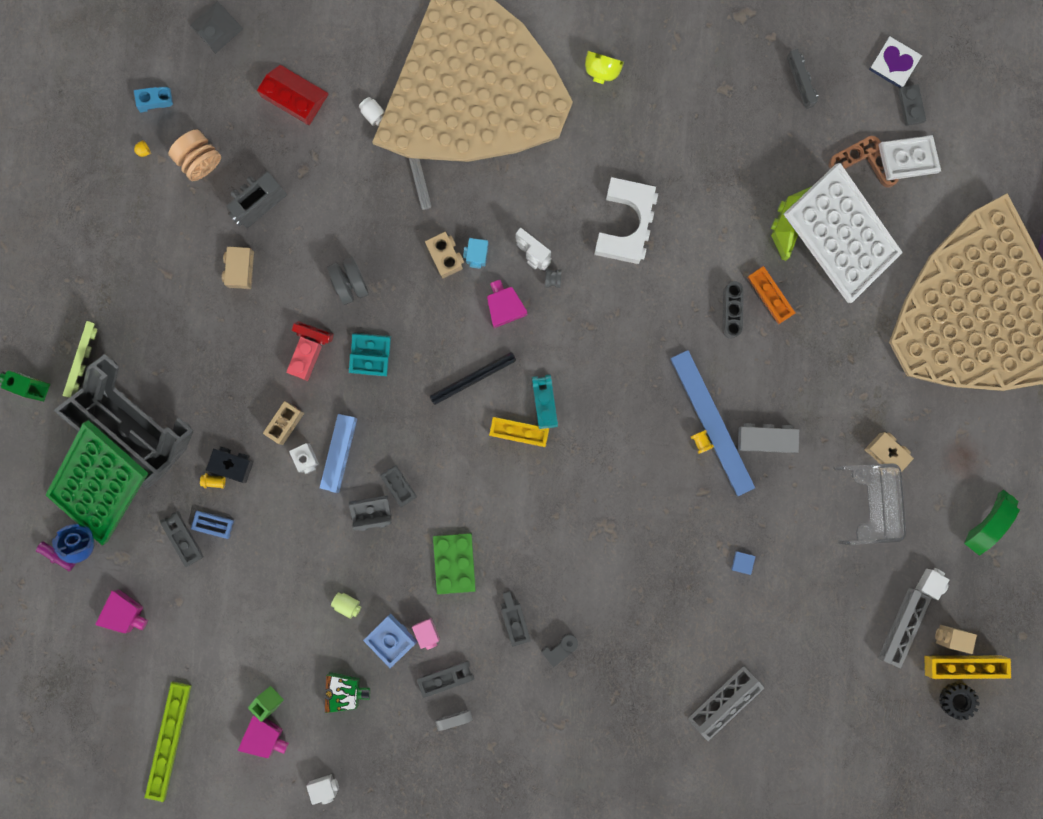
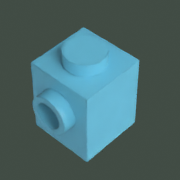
(476, 252)

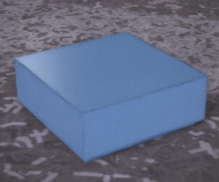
(743, 563)

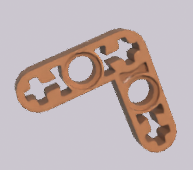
(871, 155)

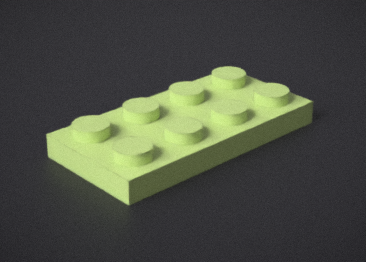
(82, 352)

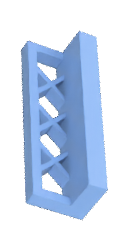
(338, 453)

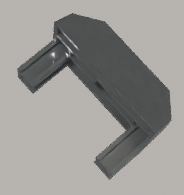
(124, 422)

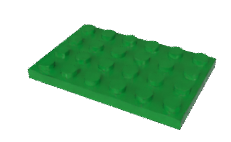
(96, 482)

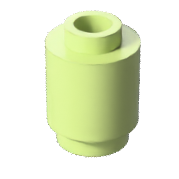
(346, 605)

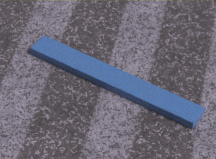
(712, 423)

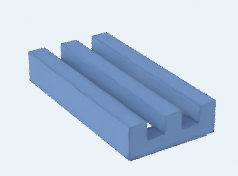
(228, 528)

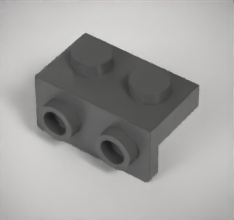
(370, 513)

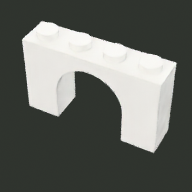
(640, 198)

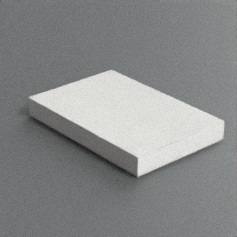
(909, 157)

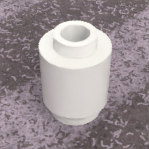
(372, 111)

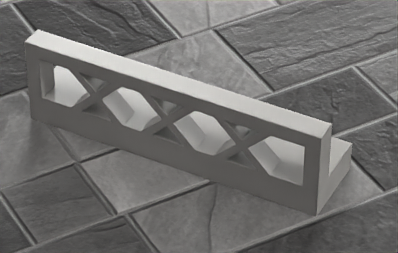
(901, 625)
(730, 708)

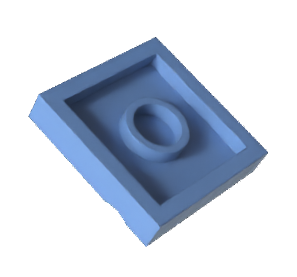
(390, 640)

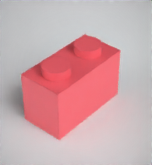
(304, 359)

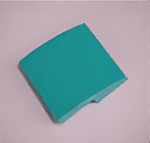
(369, 354)

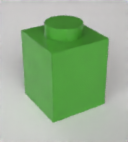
(265, 703)

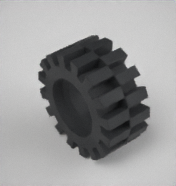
(947, 701)

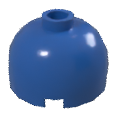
(73, 543)

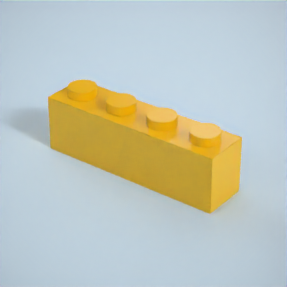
(968, 667)

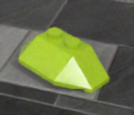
(783, 232)

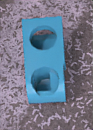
(153, 98)

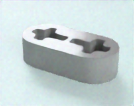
(453, 720)

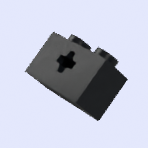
(218, 464)

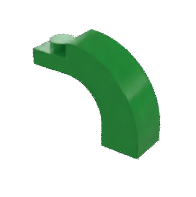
(994, 525)

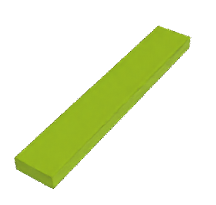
(167, 741)

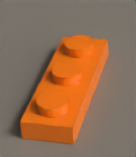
(771, 295)

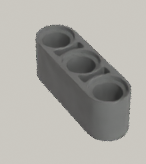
(737, 301)

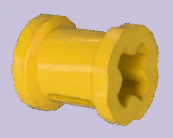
(702, 441)

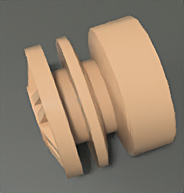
(194, 155)

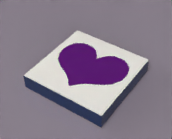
(895, 62)

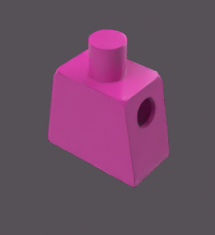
(504, 305)
(121, 613)
(262, 738)

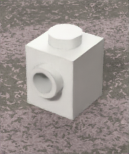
(304, 458)
(933, 583)
(322, 789)

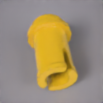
(212, 481)

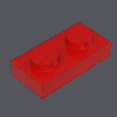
(305, 331)

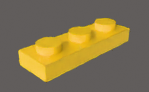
(518, 432)

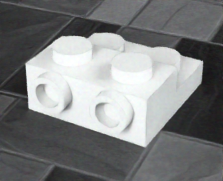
(536, 253)

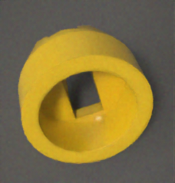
(142, 149)

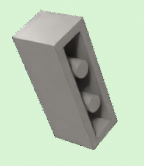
(768, 438)

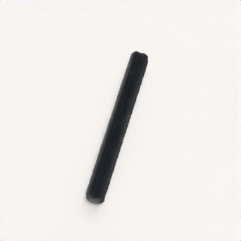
(472, 378)

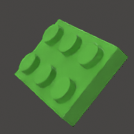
(454, 563)

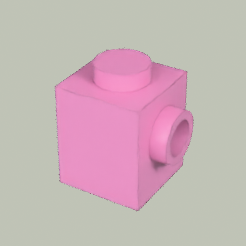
(426, 634)

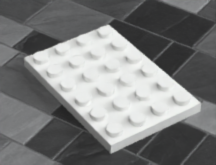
(843, 233)

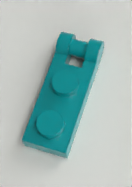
(545, 402)

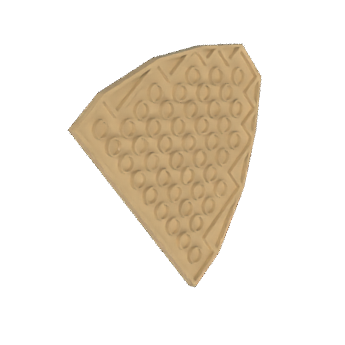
(473, 87)
(977, 307)

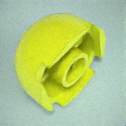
(602, 67)

